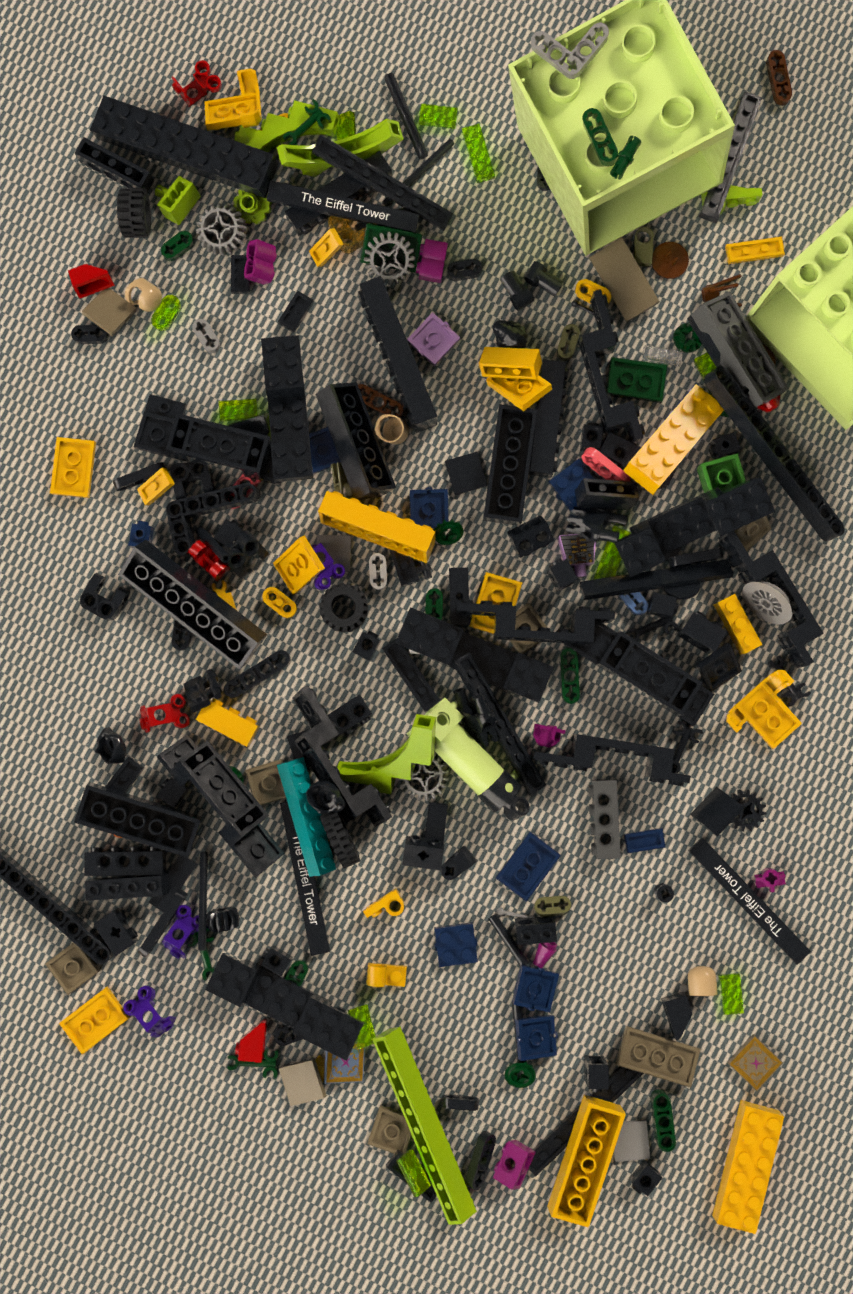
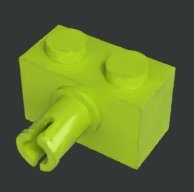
(177, 200)

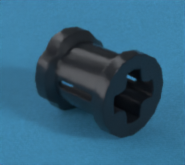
(665, 898)

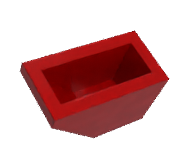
(89, 280)
(252, 1044)

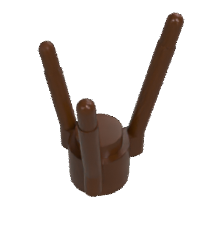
(712, 291)

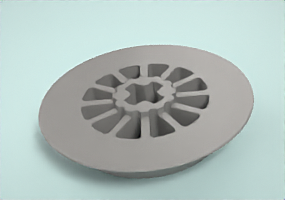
(767, 602)

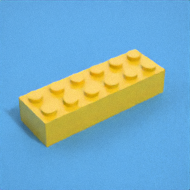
(674, 439)
(377, 526)
(586, 1160)
(748, 1167)

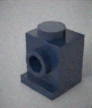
(147, 533)

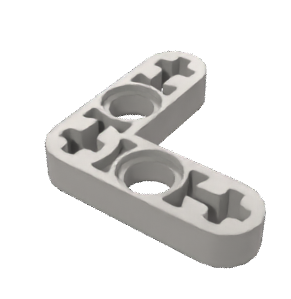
(575, 56)

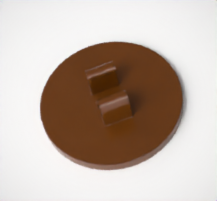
(670, 260)

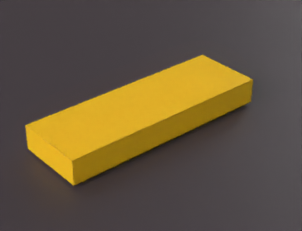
(754, 250)

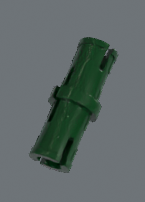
(625, 157)

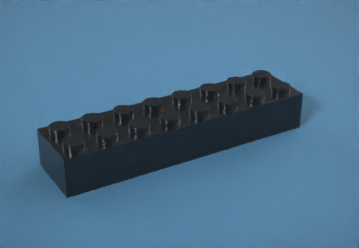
(398, 354)
(192, 604)

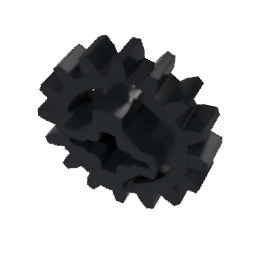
(749, 803)

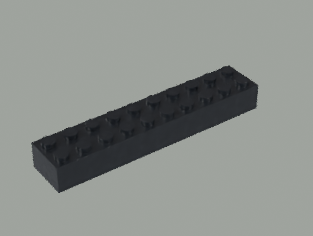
(184, 146)

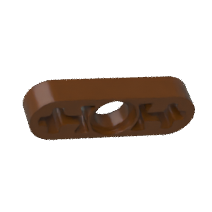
(781, 69)
(392, 403)

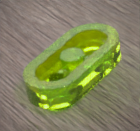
(163, 312)

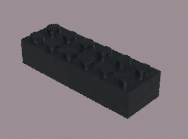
(355, 440)
(510, 465)
(137, 819)

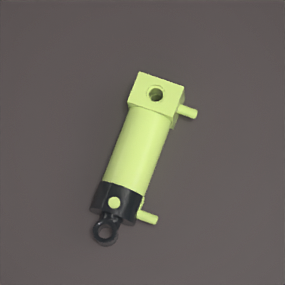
(474, 764)

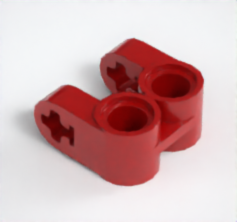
(208, 560)

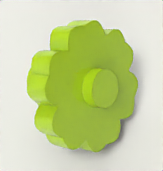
(252, 207)

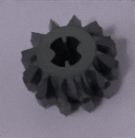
(223, 919)

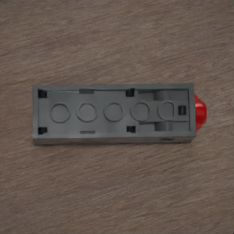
(737, 348)

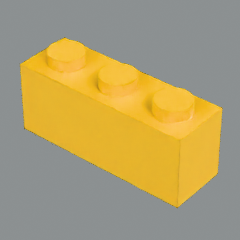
(510, 363)
(737, 624)
(228, 722)

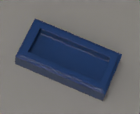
(644, 840)

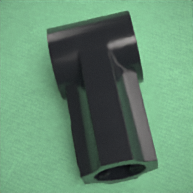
(540, 277)
(519, 295)

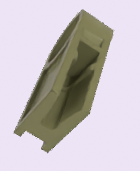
(643, 251)
(340, 480)

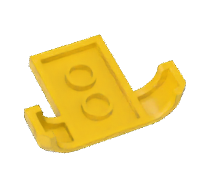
(236, 110)
(766, 710)

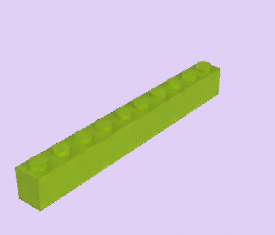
(424, 1126)

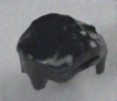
(510, 334)
(111, 747)
(325, 797)

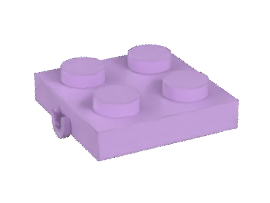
(433, 339)

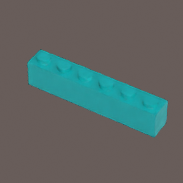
(305, 818)

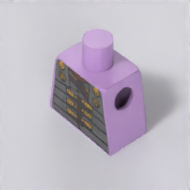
(578, 552)

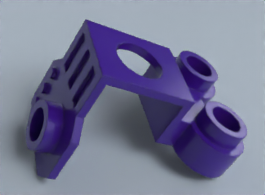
(330, 569)
(185, 923)
(158, 1024)

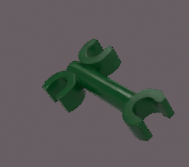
(315, 115)
(204, 954)
(269, 1062)

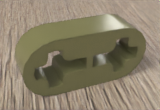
(563, 341)
(551, 901)

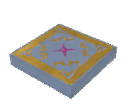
(342, 1071)

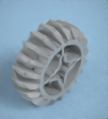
(206, 229)
(384, 266)
(426, 792)

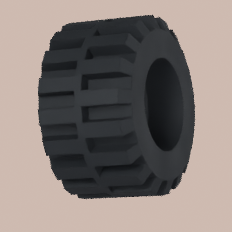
(134, 212)
(337, 592)

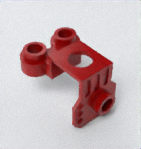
(202, 83)
(172, 714)

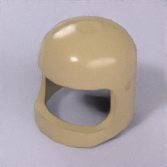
(150, 297)
(394, 430)
(702, 981)

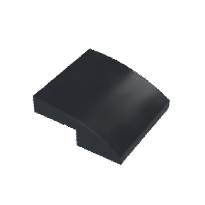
(717, 811)

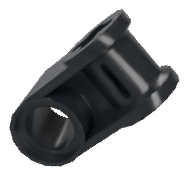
(460, 860)

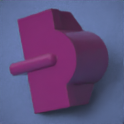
(547, 735)
(770, 878)

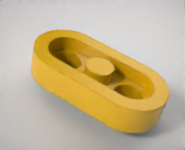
(590, 286)
(280, 602)

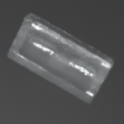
(662, 355)

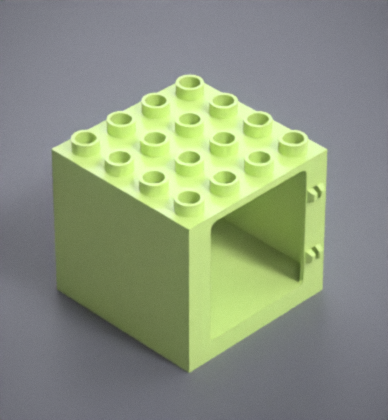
(644, 87)
(810, 318)

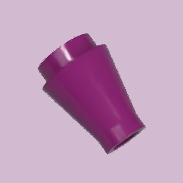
(544, 953)

